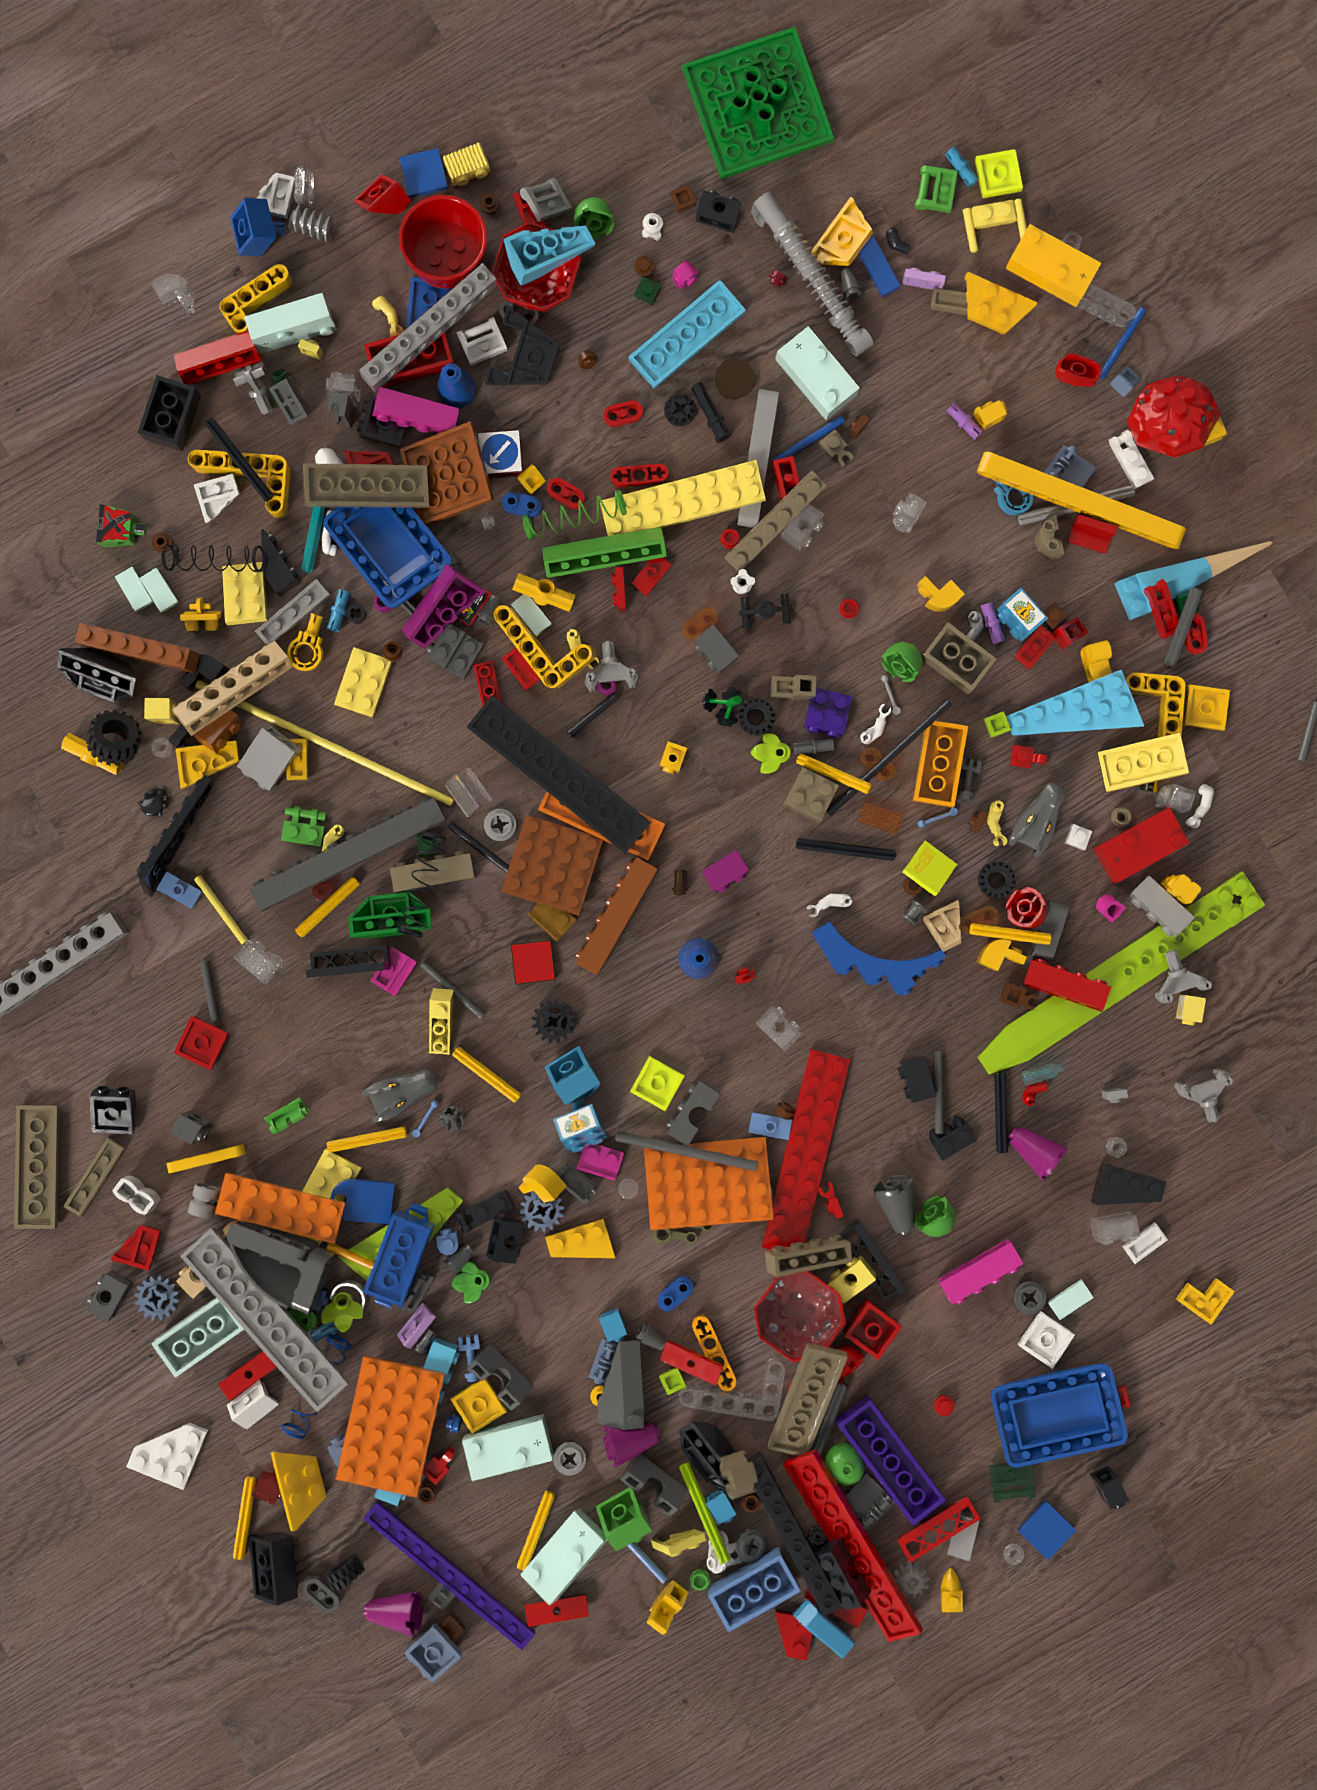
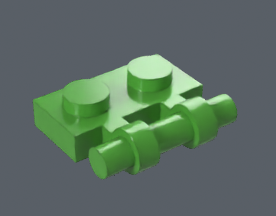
(304, 833)

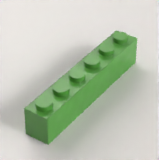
(604, 552)

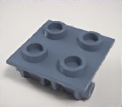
(1070, 467)
(602, 1362)

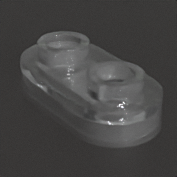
(304, 186)

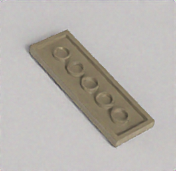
(365, 485)
(36, 1167)
(807, 1399)

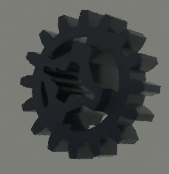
(547, 1013)

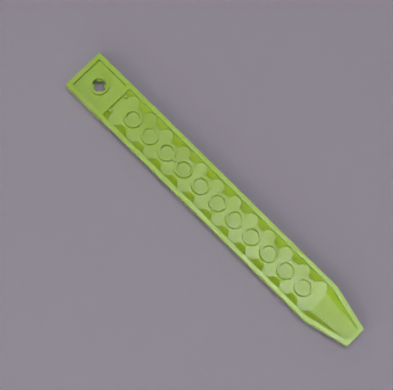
(1124, 973)

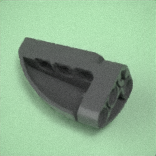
(281, 1264)

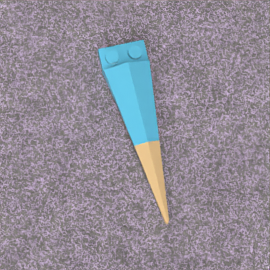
(1178, 577)

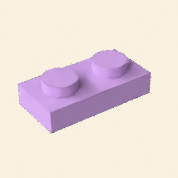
(922, 279)
(416, 1325)

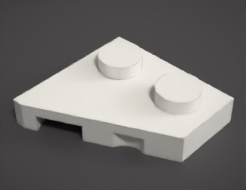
(278, 194)

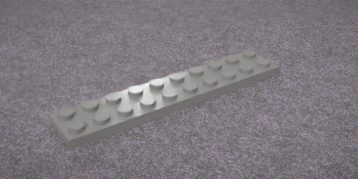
(265, 1321)

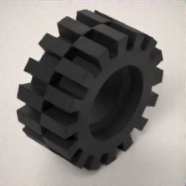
(751, 728)
(1009, 880)
(344, 1573)

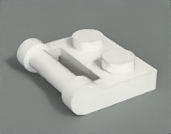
(485, 346)

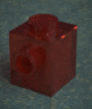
(267, 1488)

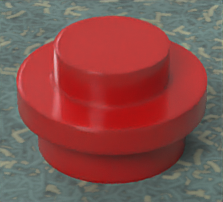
(729, 538)
(849, 608)
(944, 1405)

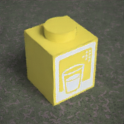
(1190, 1009)

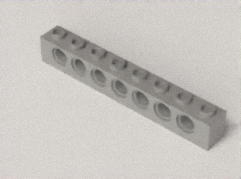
(428, 327)
(114, 931)

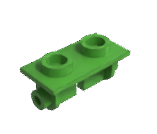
(290, 1113)

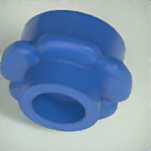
(454, 1423)

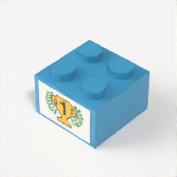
(1020, 615)
(580, 1128)

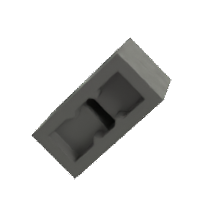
(191, 1127)

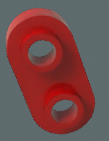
(622, 412)
(567, 492)
(1198, 635)

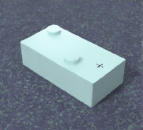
(290, 323)
(817, 373)
(196, 1336)
(508, 1447)
(564, 1556)

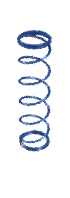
(292, 1433)

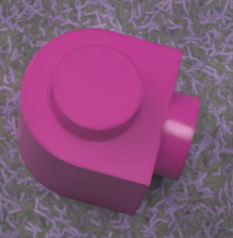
(685, 275)
(1109, 907)

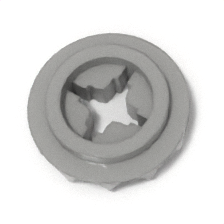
(508, 829)
(569, 1467)

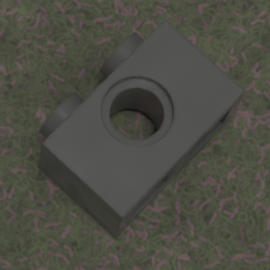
(117, 1286)

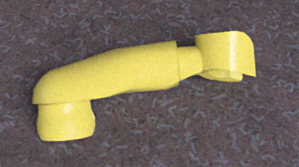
(382, 303)
(574, 640)
(993, 821)
(332, 836)

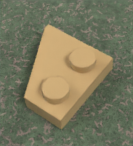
(945, 926)

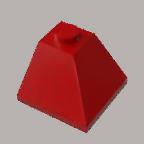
(384, 197)

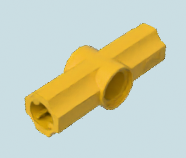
(543, 592)
(79, 748)

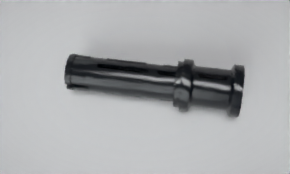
(715, 420)

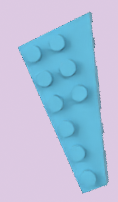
(1093, 706)

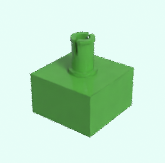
(623, 1519)

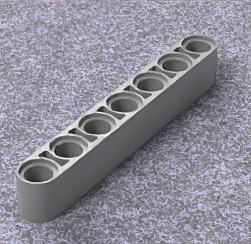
(760, 448)

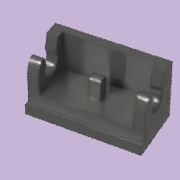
(290, 400)
(343, 407)
(577, 1182)

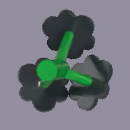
(730, 700)

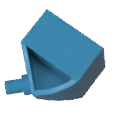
(573, 1077)

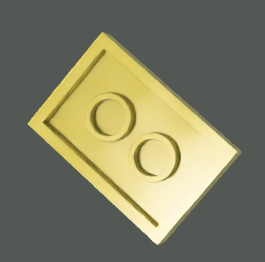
(244, 595)
(363, 682)

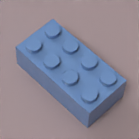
(753, 1589)

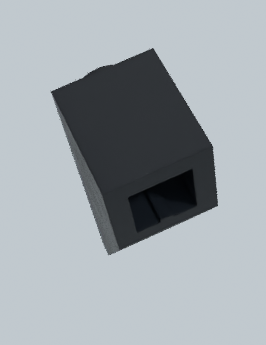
(276, 570)

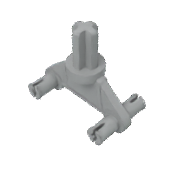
(249, 375)
(610, 670)
(1179, 979)
(1206, 1093)

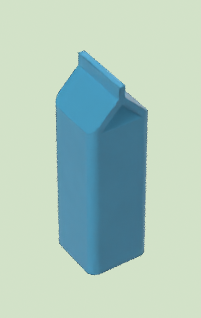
(824, 1628)

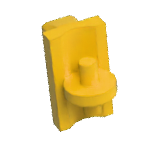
(191, 617)

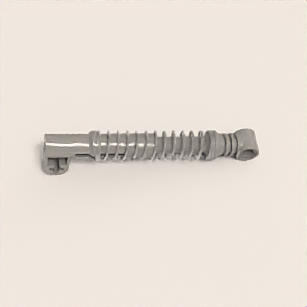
(768, 211)

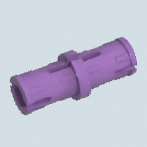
(964, 421)
(992, 623)

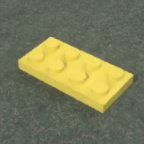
(1143, 762)

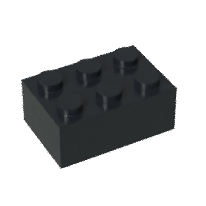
(169, 413)

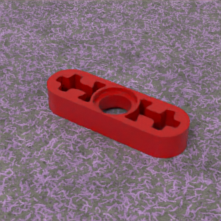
(624, 472)

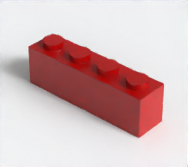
(216, 358)
(1067, 985)

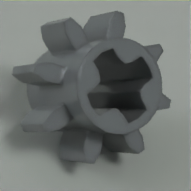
(452, 1118)

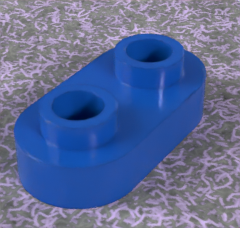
(521, 504)
(674, 1293)

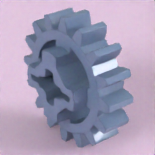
(548, 1221)
(157, 1289)

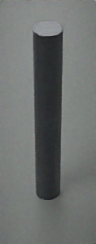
(593, 714)

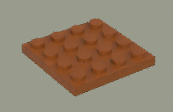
(454, 472)
(552, 865)

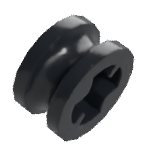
(355, 620)

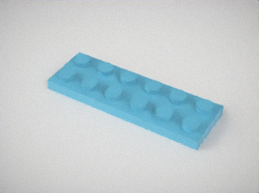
(687, 334)

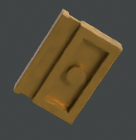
(552, 920)

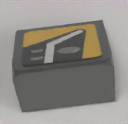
(1149, 788)

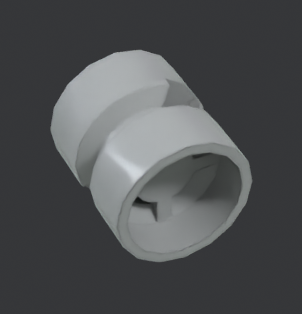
(204, 1199)

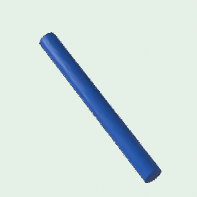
(1122, 342)
(811, 438)

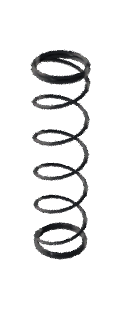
(175, 559)
(429, 836)

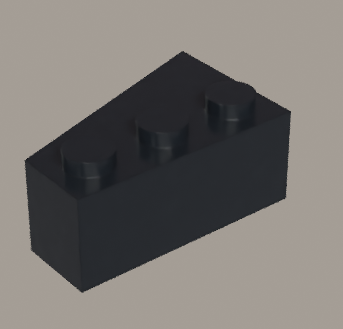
(1124, 1186)

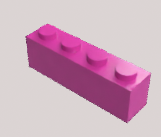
(414, 411)
(980, 1271)

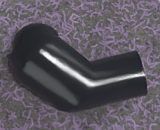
(894, 241)

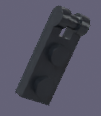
(484, 1210)

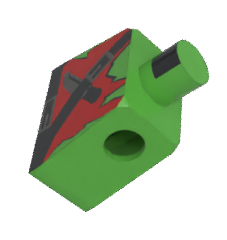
(117, 527)

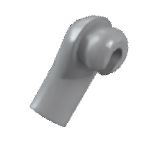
(976, 625)

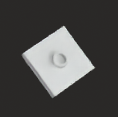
(1046, 1339)

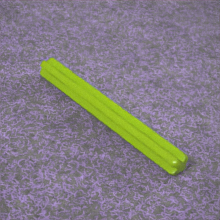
(704, 1513)

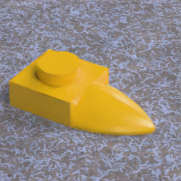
(951, 1592)

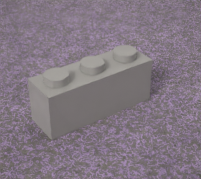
(1161, 907)

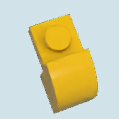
(940, 599)
(996, 950)
(543, 1182)
(666, 1606)

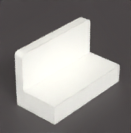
(251, 1405)

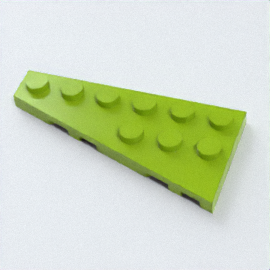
(439, 1210)

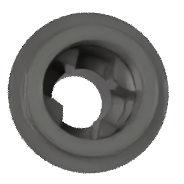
(850, 285)
(486, 614)
(459, 1258)
(649, 1336)

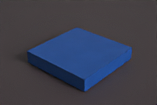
(423, 173)
(1046, 1529)

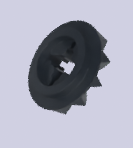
(679, 419)

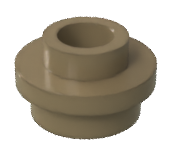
(1127, 817)

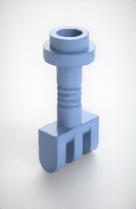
(469, 1348)

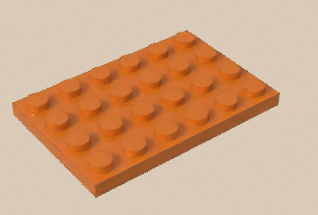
(707, 1193)
(390, 1426)

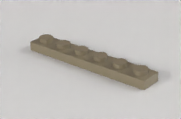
(775, 521)

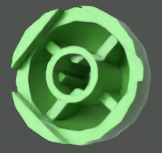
(595, 215)
(903, 660)
(936, 1217)
(844, 1464)

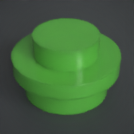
(699, 1579)

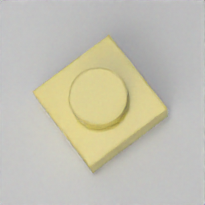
(310, 348)

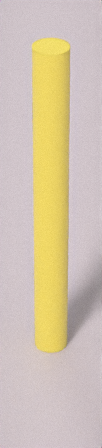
(221, 909)

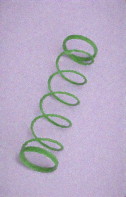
(618, 498)

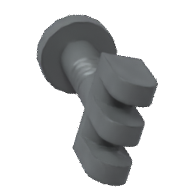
(966, 795)

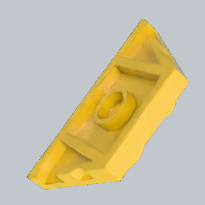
(843, 237)
(994, 305)
(299, 1485)

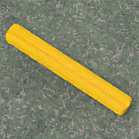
(834, 773)
(323, 910)
(1011, 934)
(486, 1074)
(366, 1139)
(244, 1518)
(536, 1530)

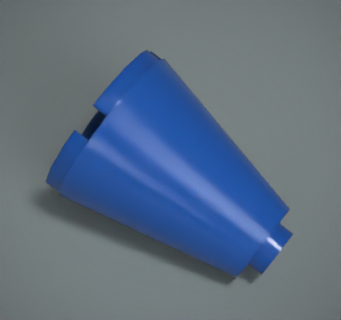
(455, 386)
(688, 955)

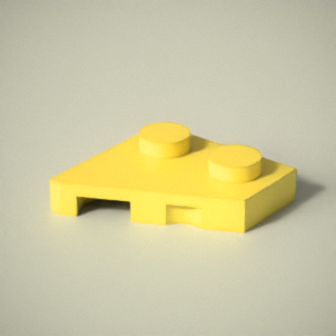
(679, 1542)

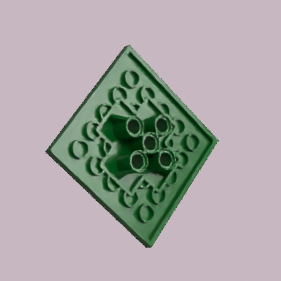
(739, 134)

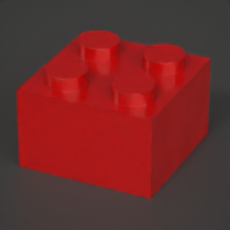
(872, 1329)

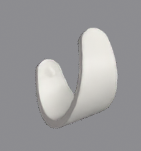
(355, 1284)

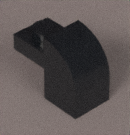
(206, 667)

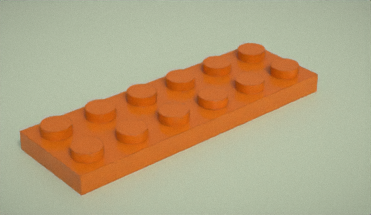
(642, 847)
(280, 1208)

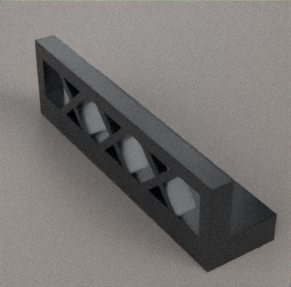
(348, 969)
(881, 1261)

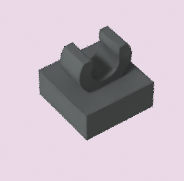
(441, 1596)

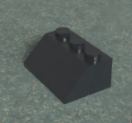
(273, 1567)

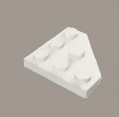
(170, 1455)

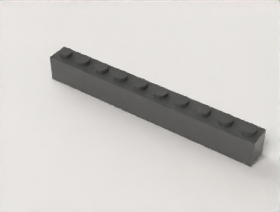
(347, 854)

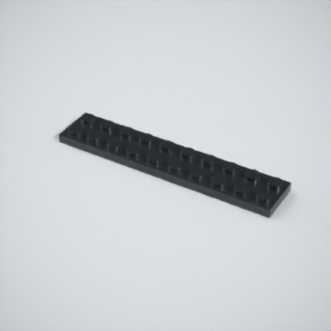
(558, 774)

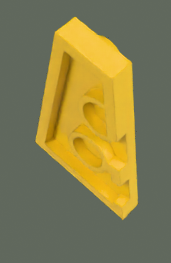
(200, 761)
(582, 1241)

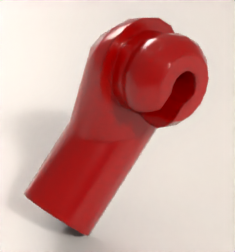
(1031, 1091)

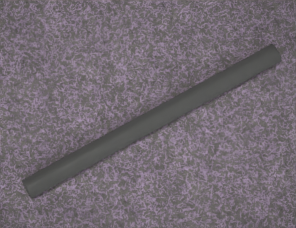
(686, 1151)

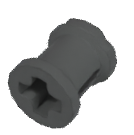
(914, 913)

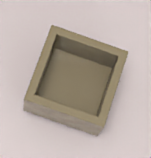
(810, 795)

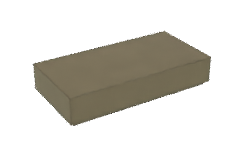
(949, 301)

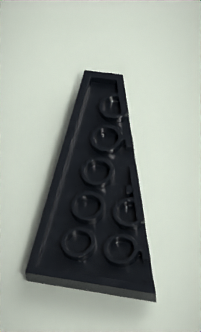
(172, 838)

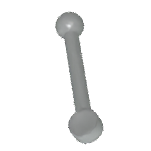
(896, 710)

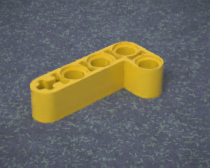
(258, 298)
(1096, 661)

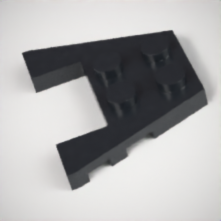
(533, 355)

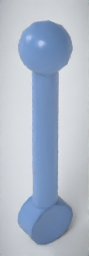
(953, 811)
(434, 1104)

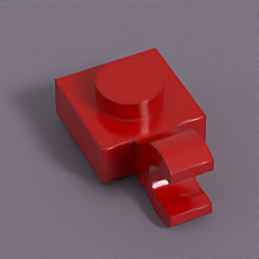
(1024, 756)
(744, 975)
(833, 1206)
(437, 1467)

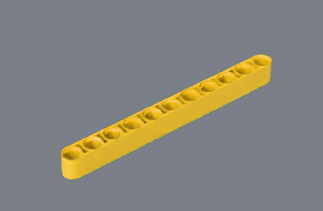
(1081, 500)

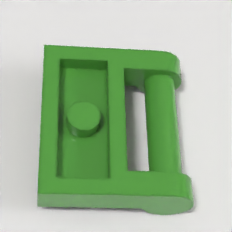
(942, 192)

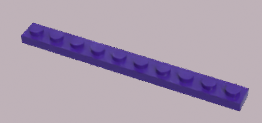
(449, 1575)

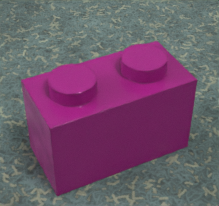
(725, 871)

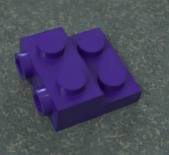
(828, 713)

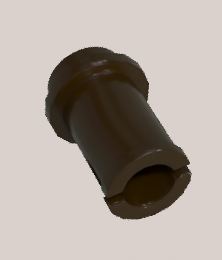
(680, 882)

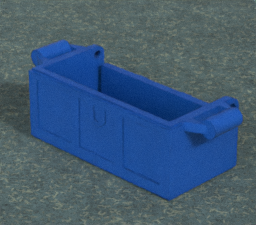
(399, 1257)

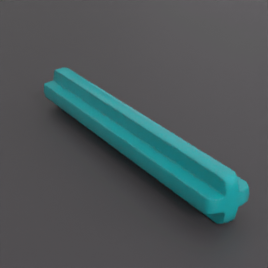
(312, 539)

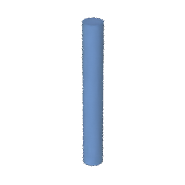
(647, 1562)

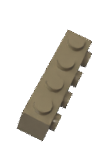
(808, 1256)

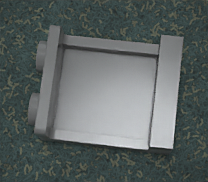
(268, 757)

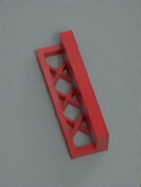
(933, 1521)

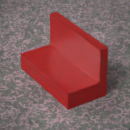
(1091, 533)

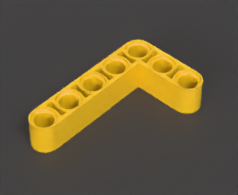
(267, 471)
(539, 652)
(1167, 695)

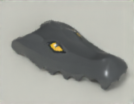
(1038, 822)
(397, 1093)

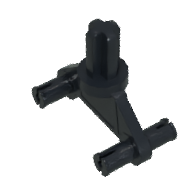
(766, 610)

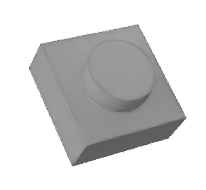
(1114, 1095)

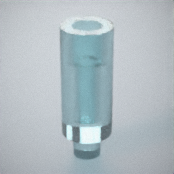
(1040, 1073)

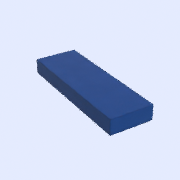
(878, 267)

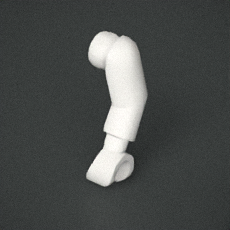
(326, 540)
(876, 730)
(1207, 792)
(838, 900)

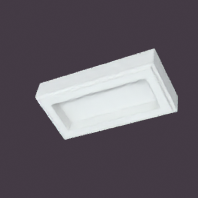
(1142, 1245)

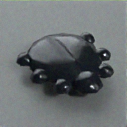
(154, 803)

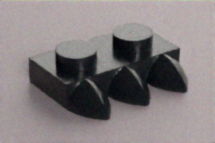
(953, 1138)

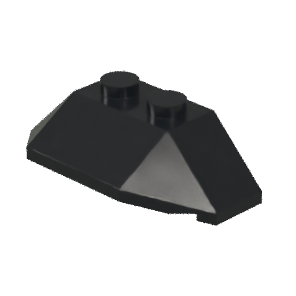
(97, 673)
(704, 1448)

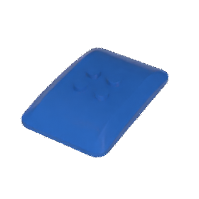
(388, 549)
(1059, 1415)

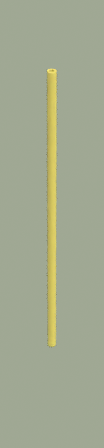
(340, 750)

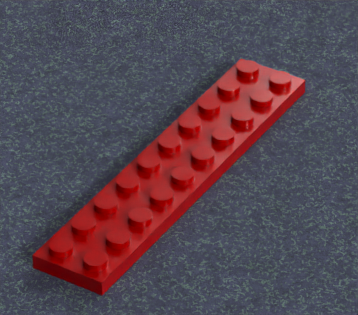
(806, 1149)
(839, 1521)

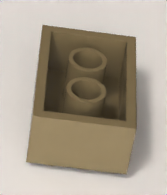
(958, 658)

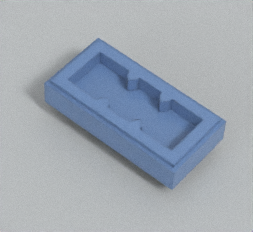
(179, 890)
(769, 1126)

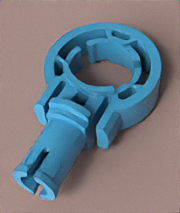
(1003, 491)

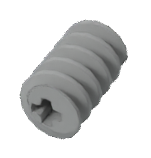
(311, 224)

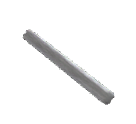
(1046, 512)

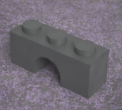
(700, 1096)
(514, 1385)
(668, 1491)

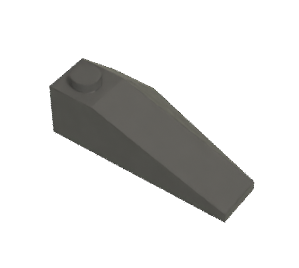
(622, 1397)

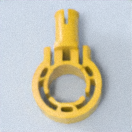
(315, 643)

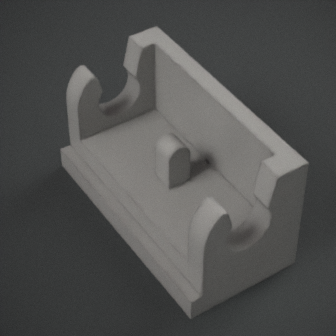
(962, 1543)

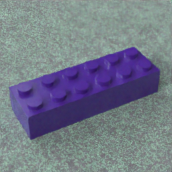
(890, 1459)

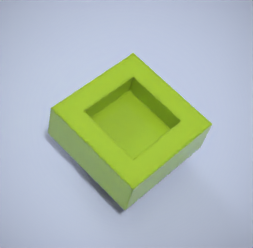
(997, 724)
(672, 1380)

